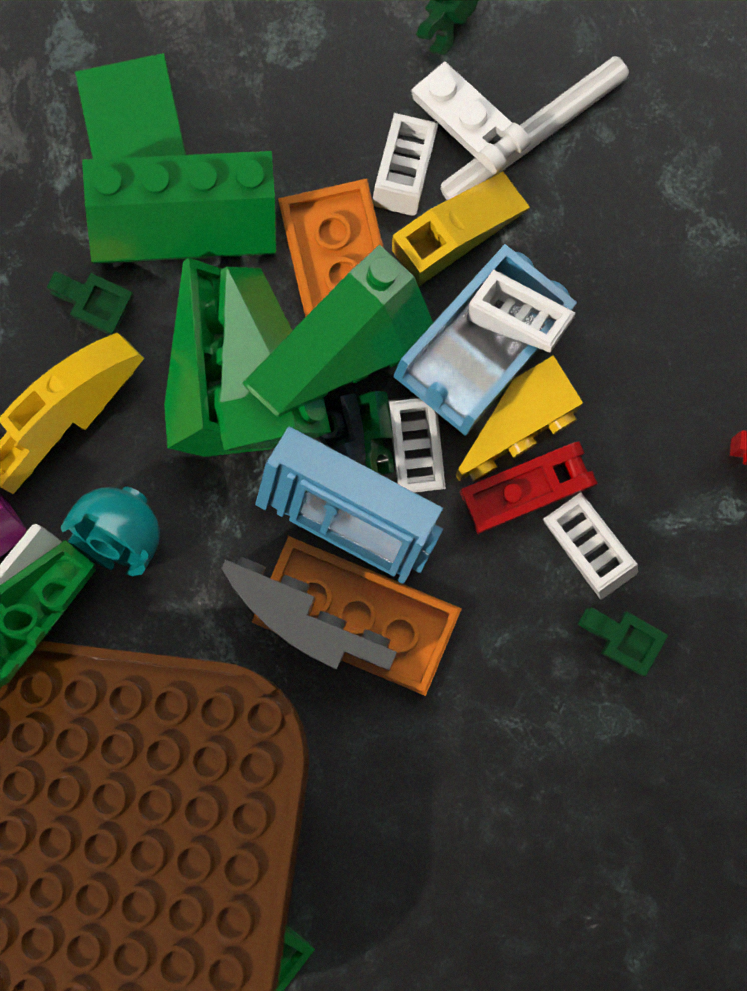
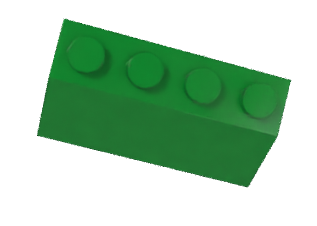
(180, 206)

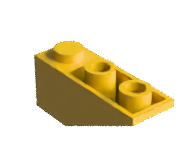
(457, 226)
(529, 406)

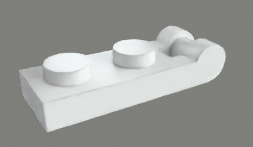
(469, 117)

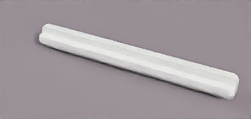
(546, 122)

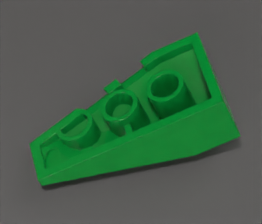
(251, 332)
(351, 333)
(193, 366)
(35, 601)

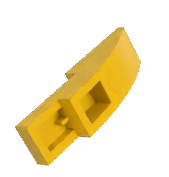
(64, 395)

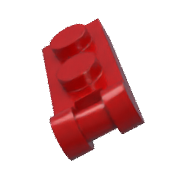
(526, 488)

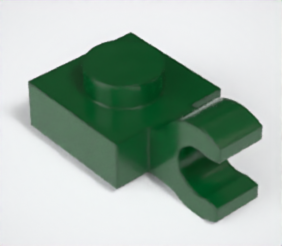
(441, 21)
(96, 303)
(376, 427)
(628, 640)

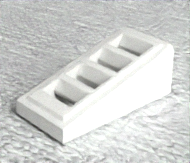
(398, 191)
(515, 294)
(431, 423)
(615, 578)

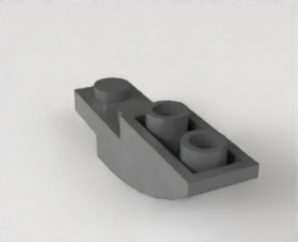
(286, 611)

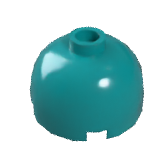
(115, 527)

